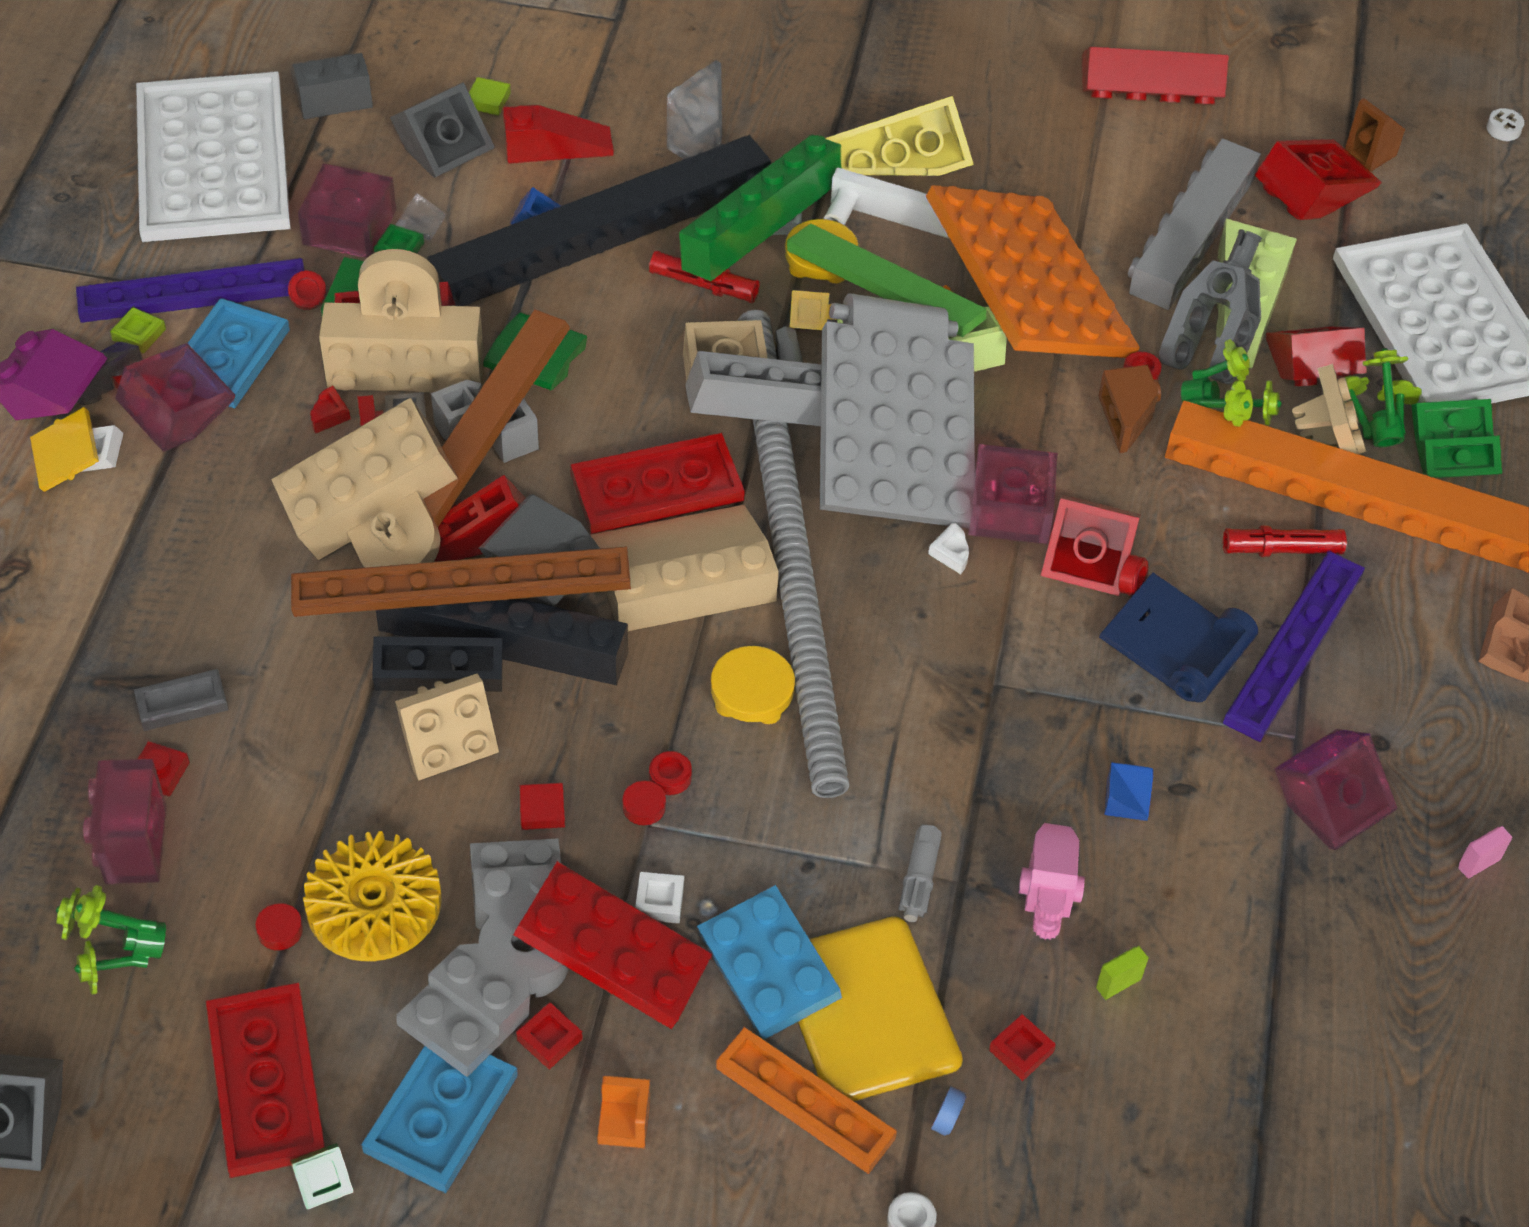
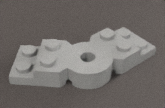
(486, 986)

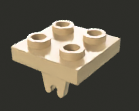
(1329, 417)
(447, 726)

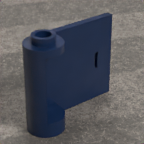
(1179, 638)

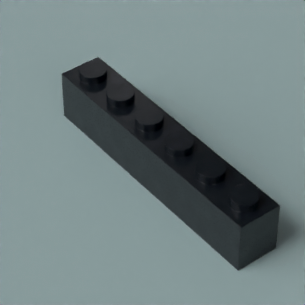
(529, 631)

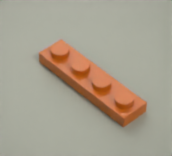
(806, 1100)

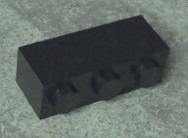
(422, 661)

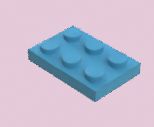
(238, 343)
(769, 962)
(438, 1117)

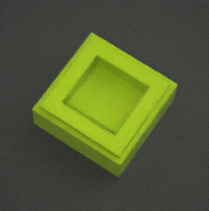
(489, 95)
(138, 329)
(1122, 972)

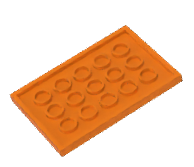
(1031, 273)

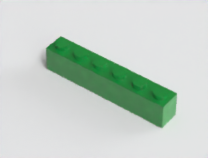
(759, 207)

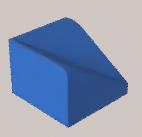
(1128, 791)

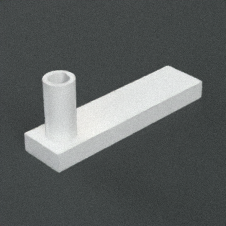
(882, 200)

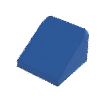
(533, 204)

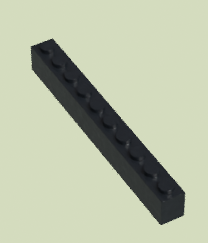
(597, 222)

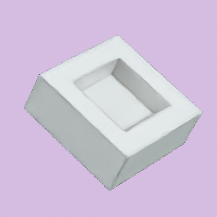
(108, 444)
(660, 896)

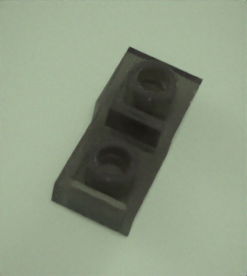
(117, 357)

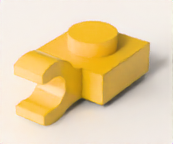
(809, 310)

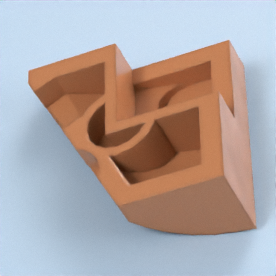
(1508, 637)

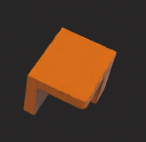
(624, 1111)

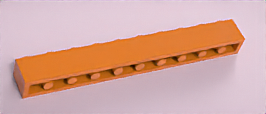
(1352, 485)

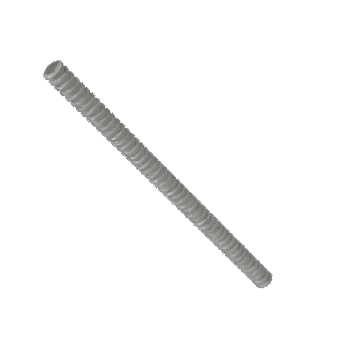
(799, 599)

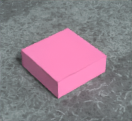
(1484, 851)

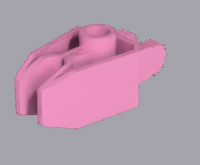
(1052, 878)

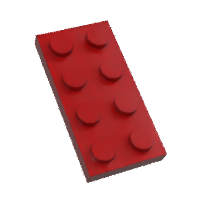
(656, 482)
(613, 945)
(264, 1079)

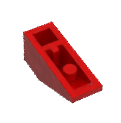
(547, 134)
(476, 518)

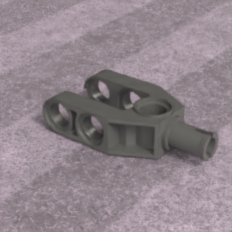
(1203, 294)

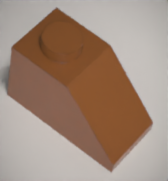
(1373, 136)
(1128, 402)

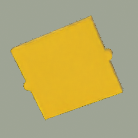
(64, 449)

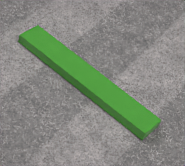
(881, 275)

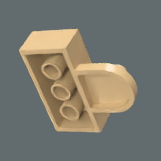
(400, 331)
(371, 491)

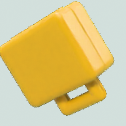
(889, 1018)

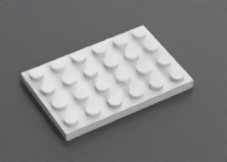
(211, 157)
(1445, 310)

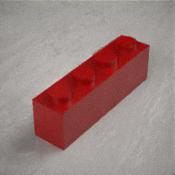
(1155, 74)

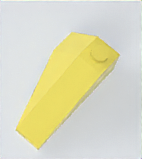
(908, 144)

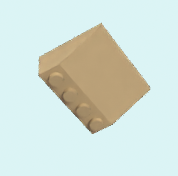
(692, 567)

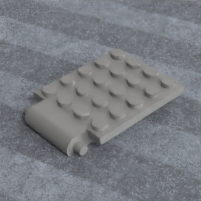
(896, 413)

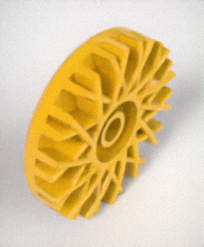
(372, 898)

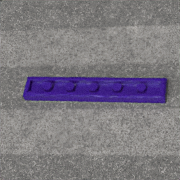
(186, 290)
(1293, 646)

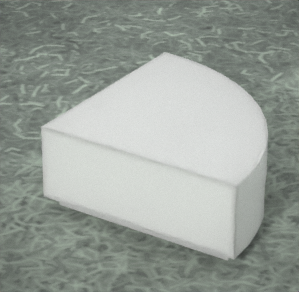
(951, 548)

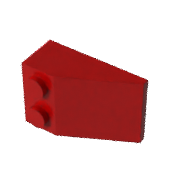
(1314, 177)

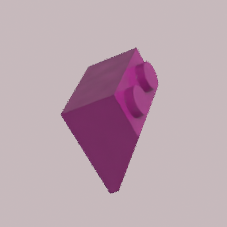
(46, 374)

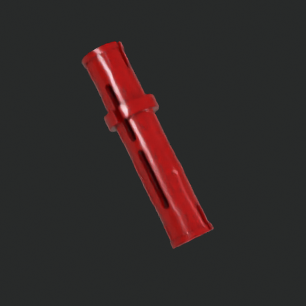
(725, 283)
(1293, 541)

